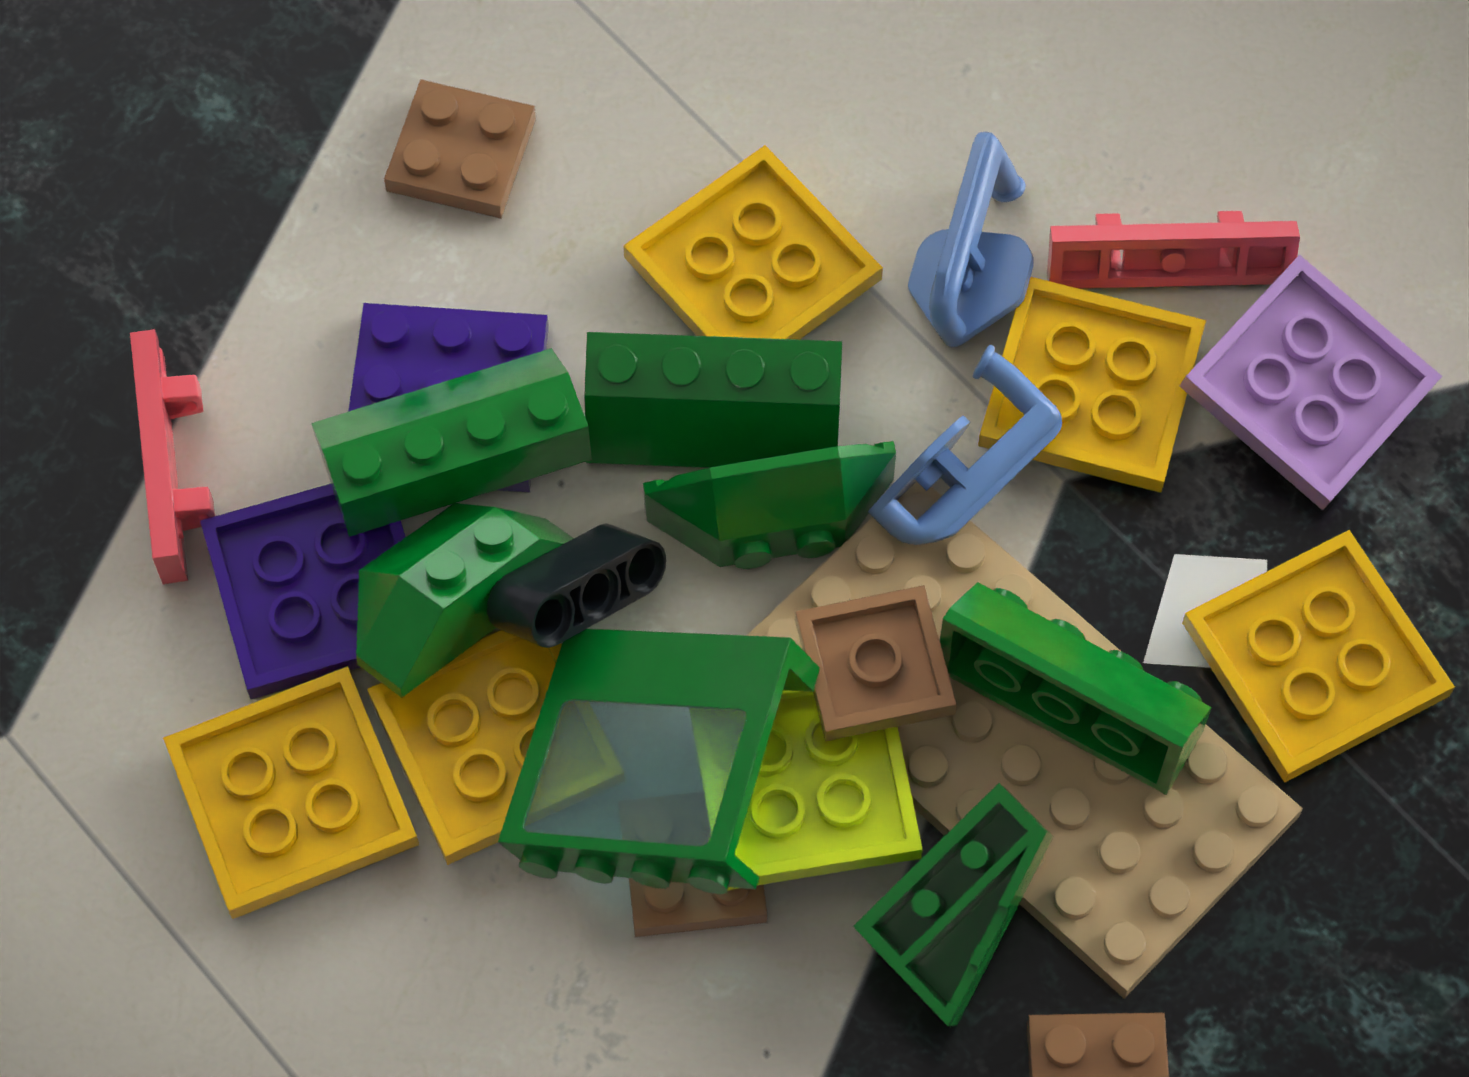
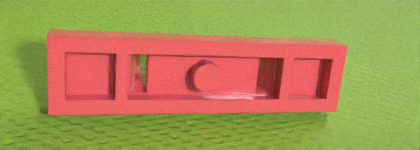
(1171, 252)
(168, 507)

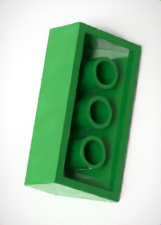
(708, 398)
(453, 441)
(1071, 685)

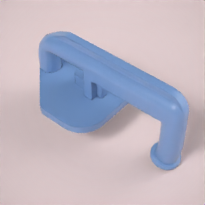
(968, 275)
(974, 486)

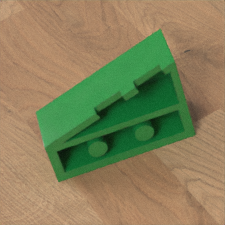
(957, 902)

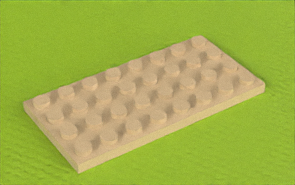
(1124, 859)

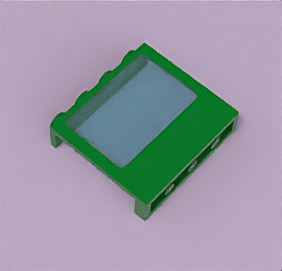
(650, 756)

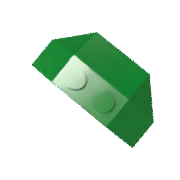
(772, 504)
(432, 589)

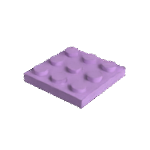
(1310, 381)

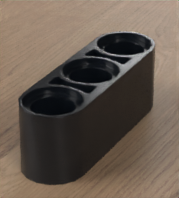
(576, 585)

